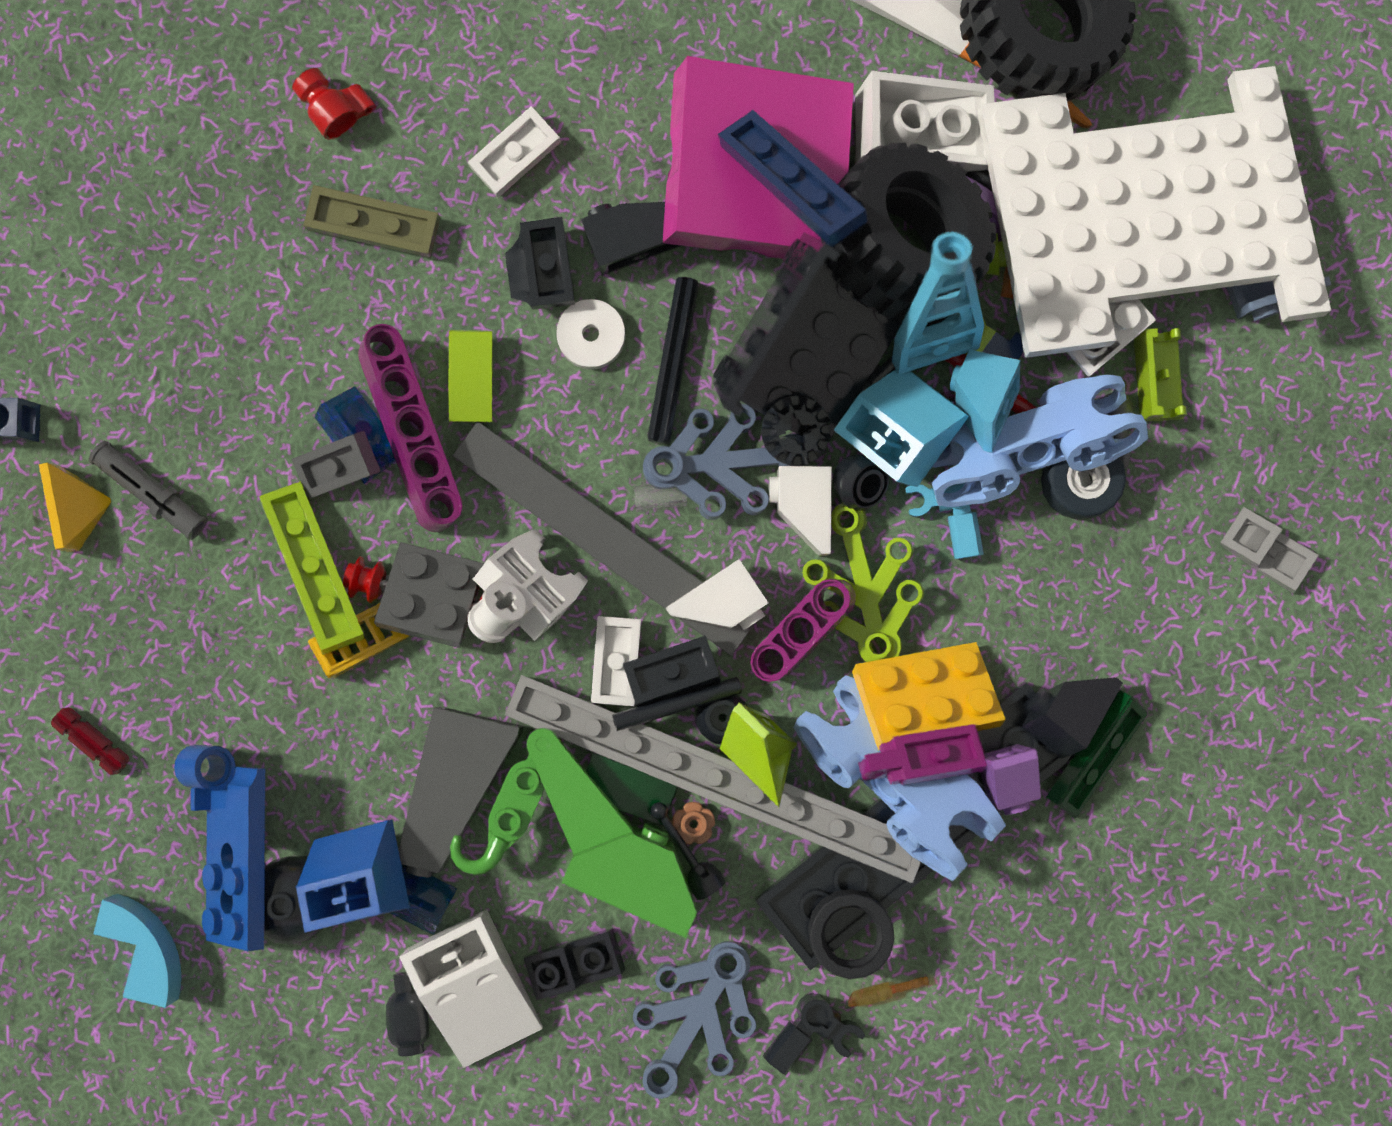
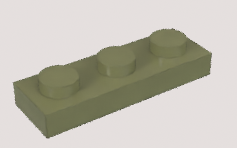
(371, 221)

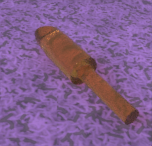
(883, 992)

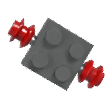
(422, 596)

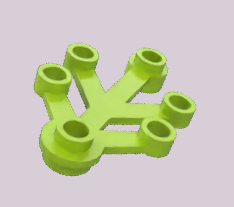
(869, 591)

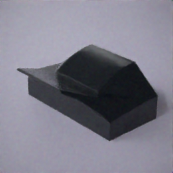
(541, 265)

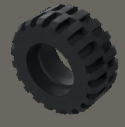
(1036, 65)
(928, 196)

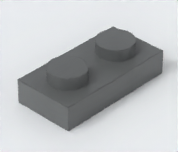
(336, 464)

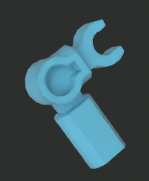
(962, 525)

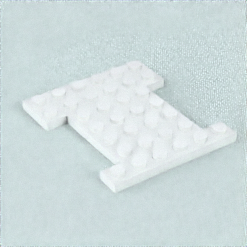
(1147, 211)

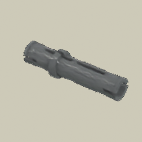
(162, 501)

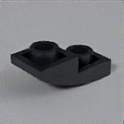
(574, 964)

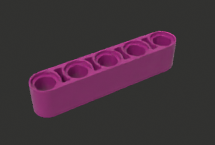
(411, 408)

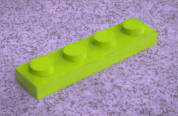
(311, 568)

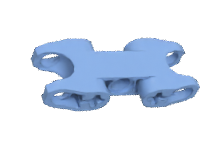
(1063, 428)
(920, 808)

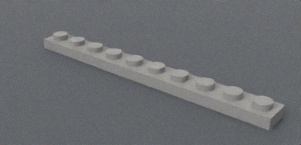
(710, 777)

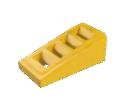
(333, 669)

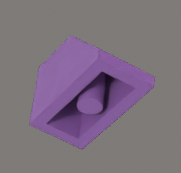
(1012, 778)

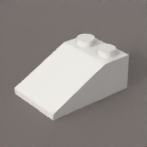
(923, 113)

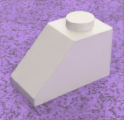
(805, 503)
(723, 600)

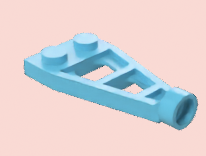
(958, 333)

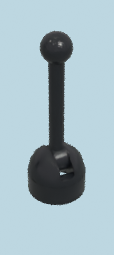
(703, 877)

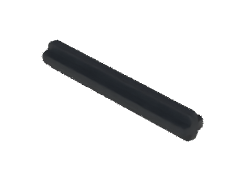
(673, 360)

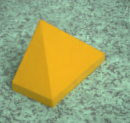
(71, 506)

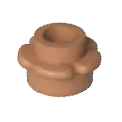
(696, 812)

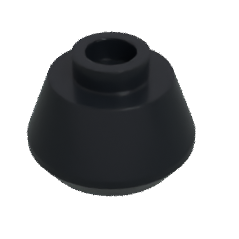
(860, 482)

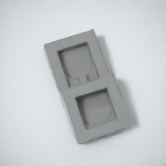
(1268, 550)

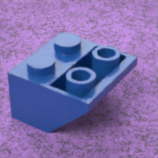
(352, 877)

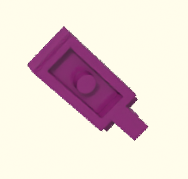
(926, 756)

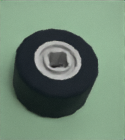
(1076, 495)

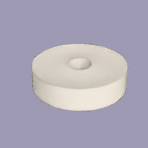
(585, 315)

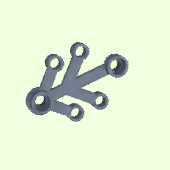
(714, 462)
(699, 1011)

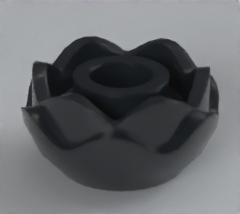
(708, 718)

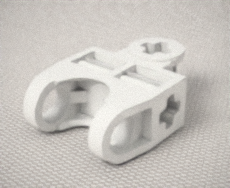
(520, 591)

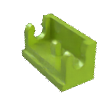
(1159, 375)

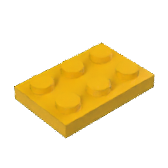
(927, 692)

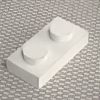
(514, 152)
(615, 644)

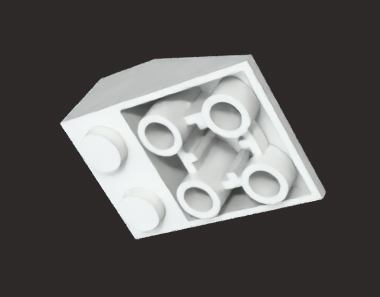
(471, 988)

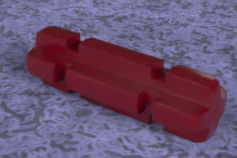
(90, 741)

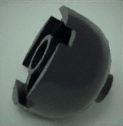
(281, 903)

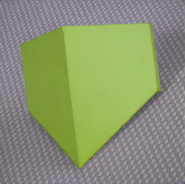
(759, 749)

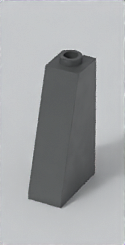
(453, 778)

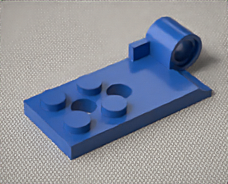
(234, 843)

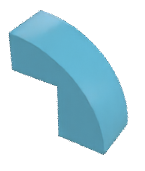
(155, 963)

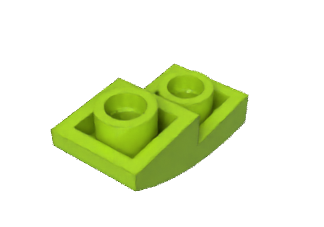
(470, 375)

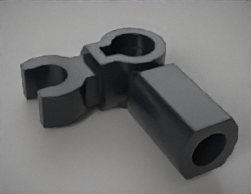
(813, 1016)

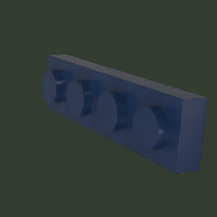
(792, 178)

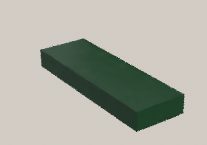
(1093, 763)

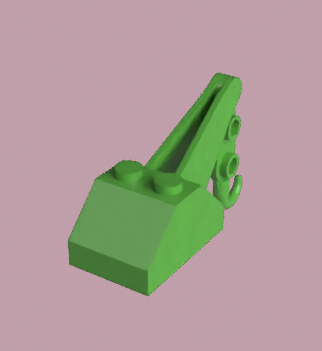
(610, 857)

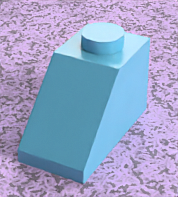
(986, 392)

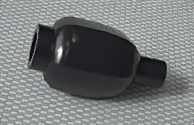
(406, 1018)

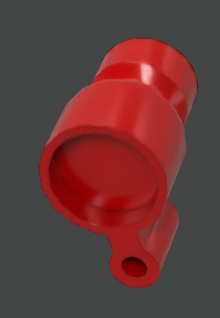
(331, 109)

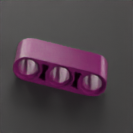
(783, 636)

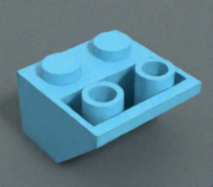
(901, 426)

